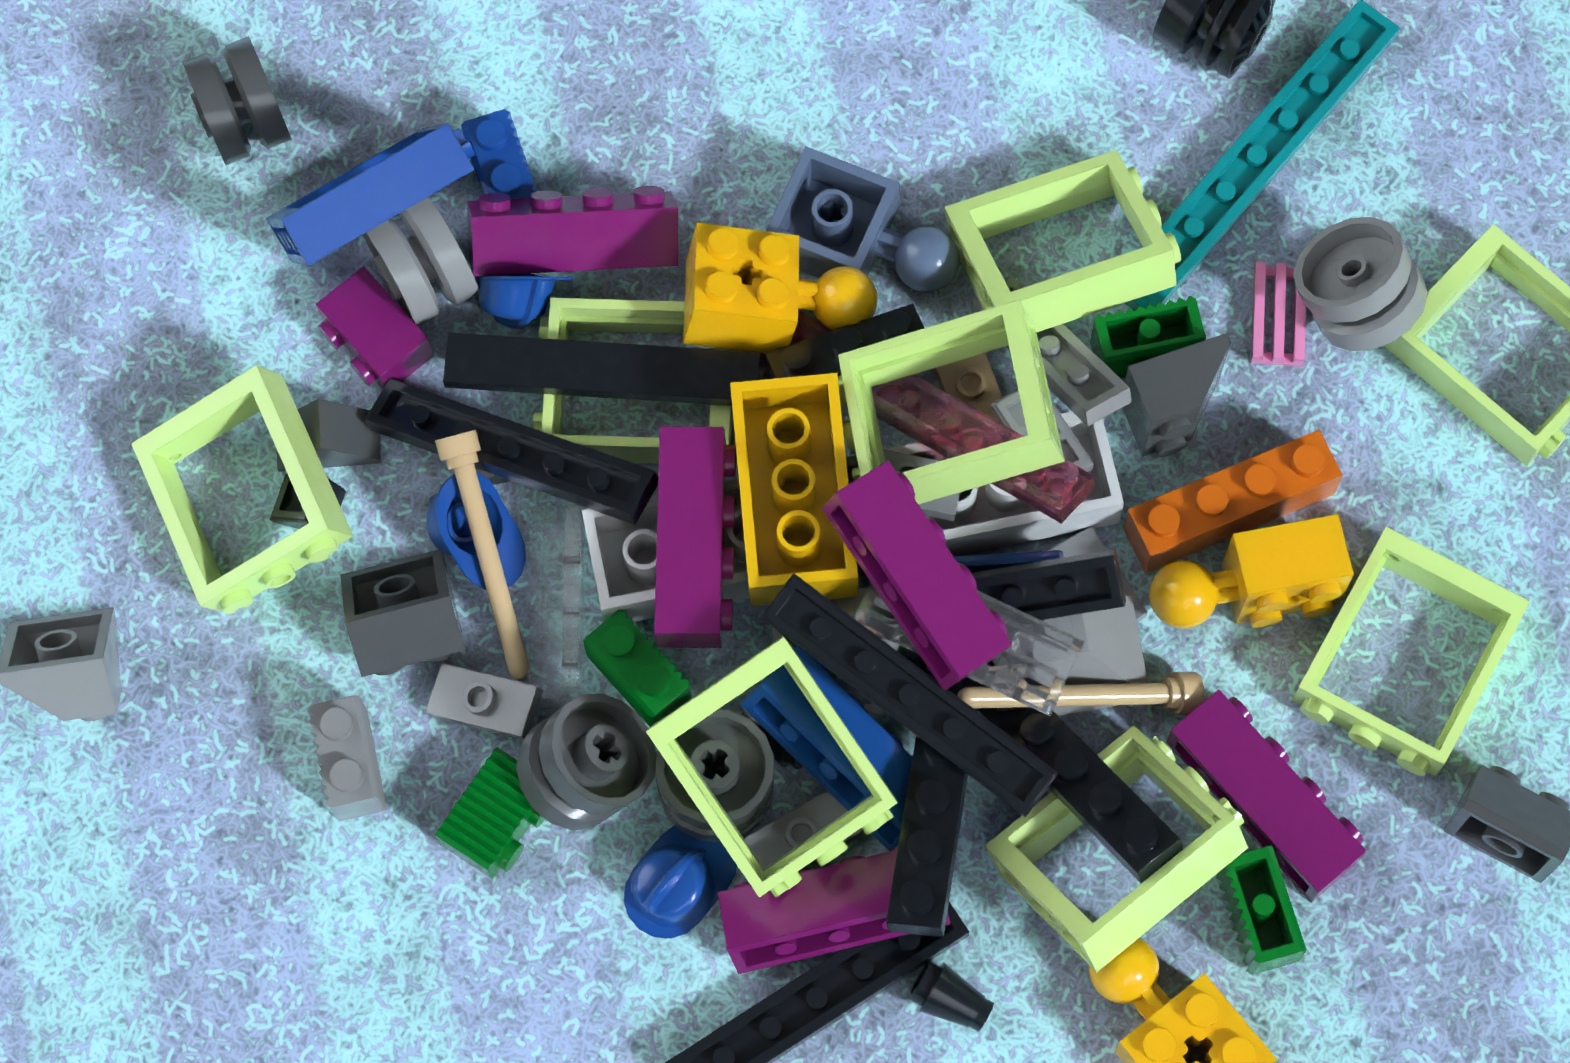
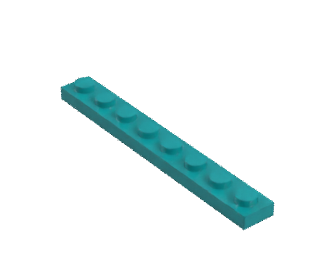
(1273, 139)

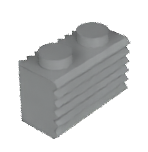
(347, 758)

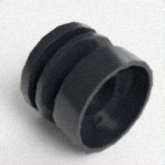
(1222, 24)

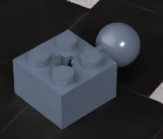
(866, 206)

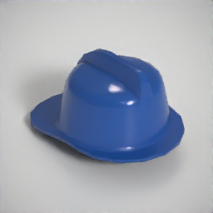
(516, 297)
(451, 532)
(677, 884)

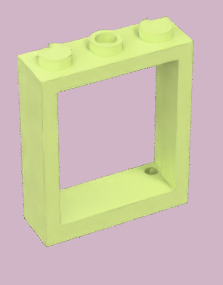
(1050, 194)
(1534, 281)
(614, 316)
(938, 346)
(202, 423)
(1451, 583)
(1051, 822)
(821, 846)

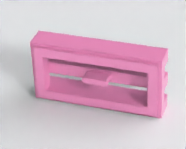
(1277, 357)

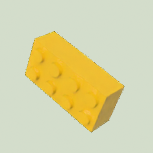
(787, 471)

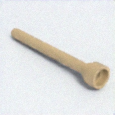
(461, 455)
(1179, 693)

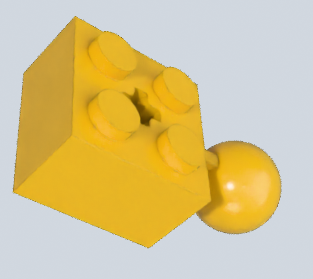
(748, 290)
(1263, 576)
(1193, 1017)

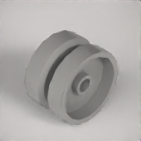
(425, 257)
(1360, 284)

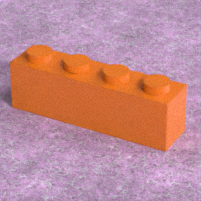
(1232, 501)

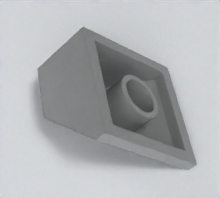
(1109, 650)
(65, 663)

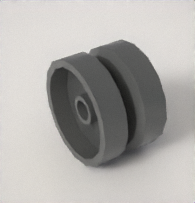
(236, 101)
(726, 746)
(586, 762)

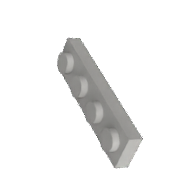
(1076, 372)

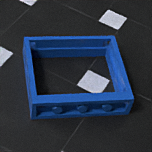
(371, 193)

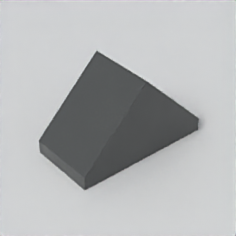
(339, 435)

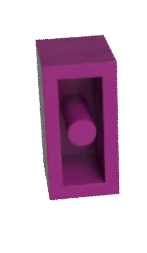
(373, 330)

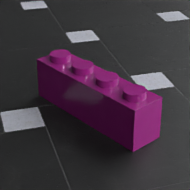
(572, 231)
(691, 537)
(917, 574)
(1269, 795)
(819, 915)

